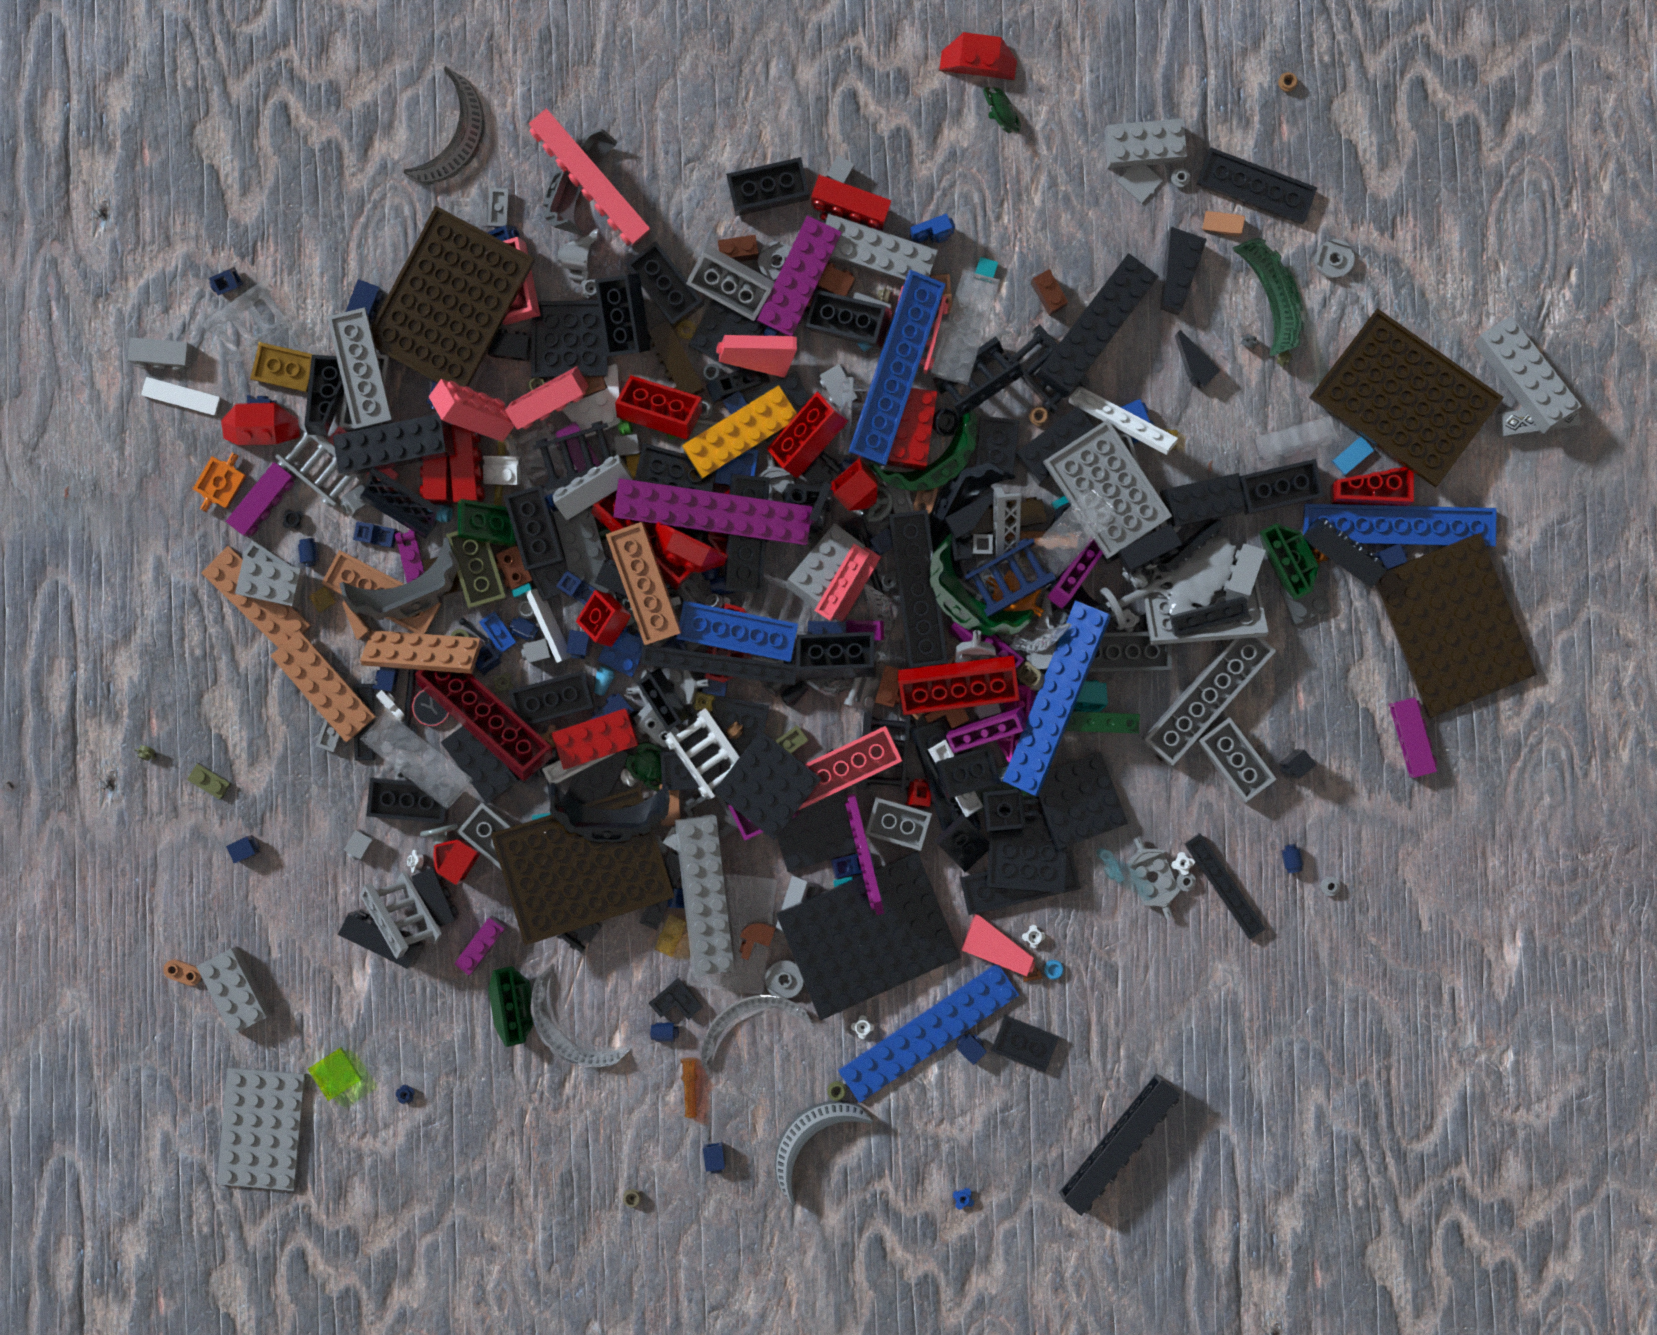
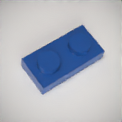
(498, 632)

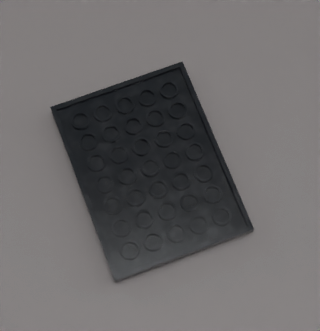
(854, 953)

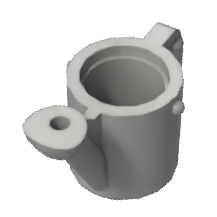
(577, 255)

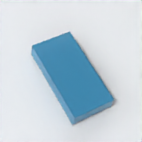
(1352, 455)

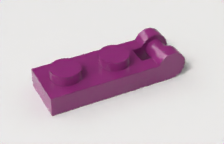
(410, 555)

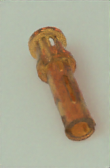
(689, 1077)

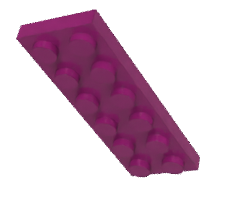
(799, 276)
(864, 855)

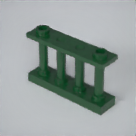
(1104, 722)

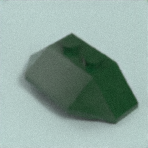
(1290, 559)
(511, 1005)

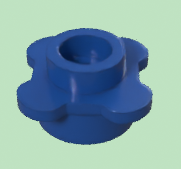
(963, 1203)

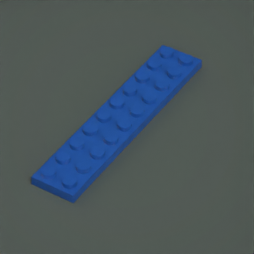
(897, 367)
(1405, 523)
(1056, 698)
(928, 1032)

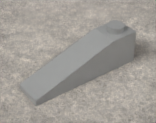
(1042, 659)

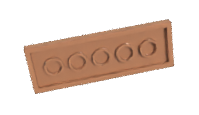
(361, 575)
(643, 583)
(272, 619)
(421, 651)
(323, 686)

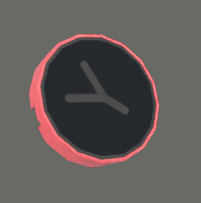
(427, 710)

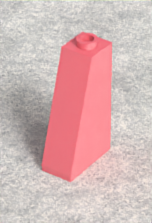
(758, 353)
(994, 946)

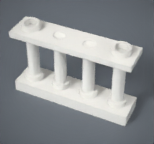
(715, 736)

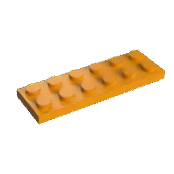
(739, 432)

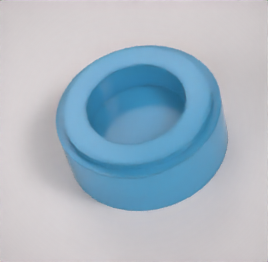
(1053, 969)

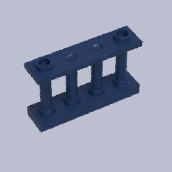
(1026, 588)

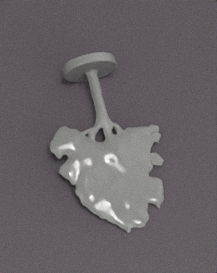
(1191, 582)

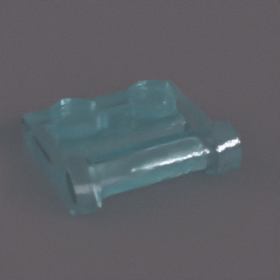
(1112, 870)

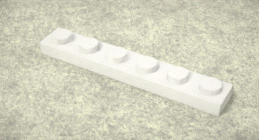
(1123, 420)

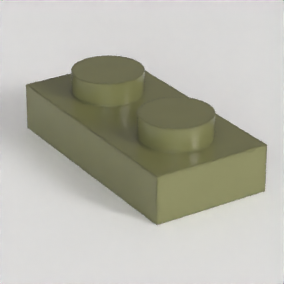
(792, 739)
(209, 781)

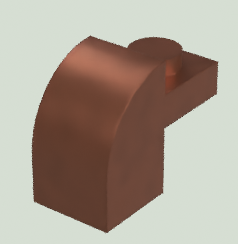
(954, 716)
(755, 932)

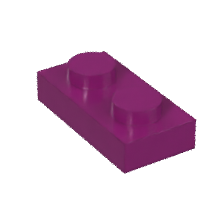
(875, 626)

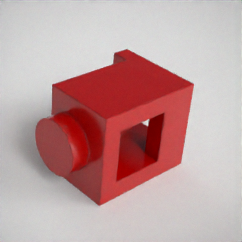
(924, 797)

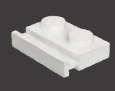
(502, 470)

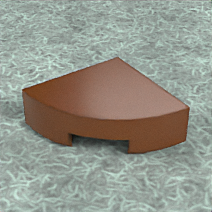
(1035, 975)

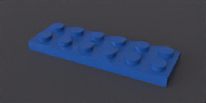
(737, 631)

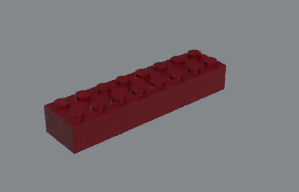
(487, 720)

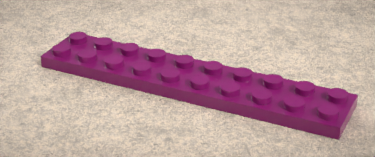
(712, 511)

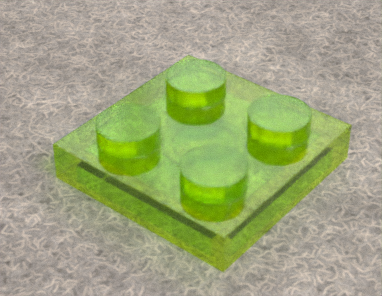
(334, 1074)

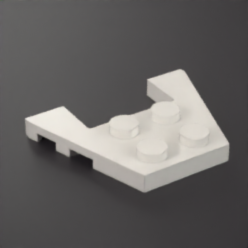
(597, 406)

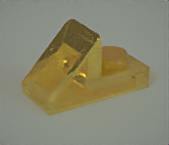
(670, 935)

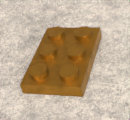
(282, 367)

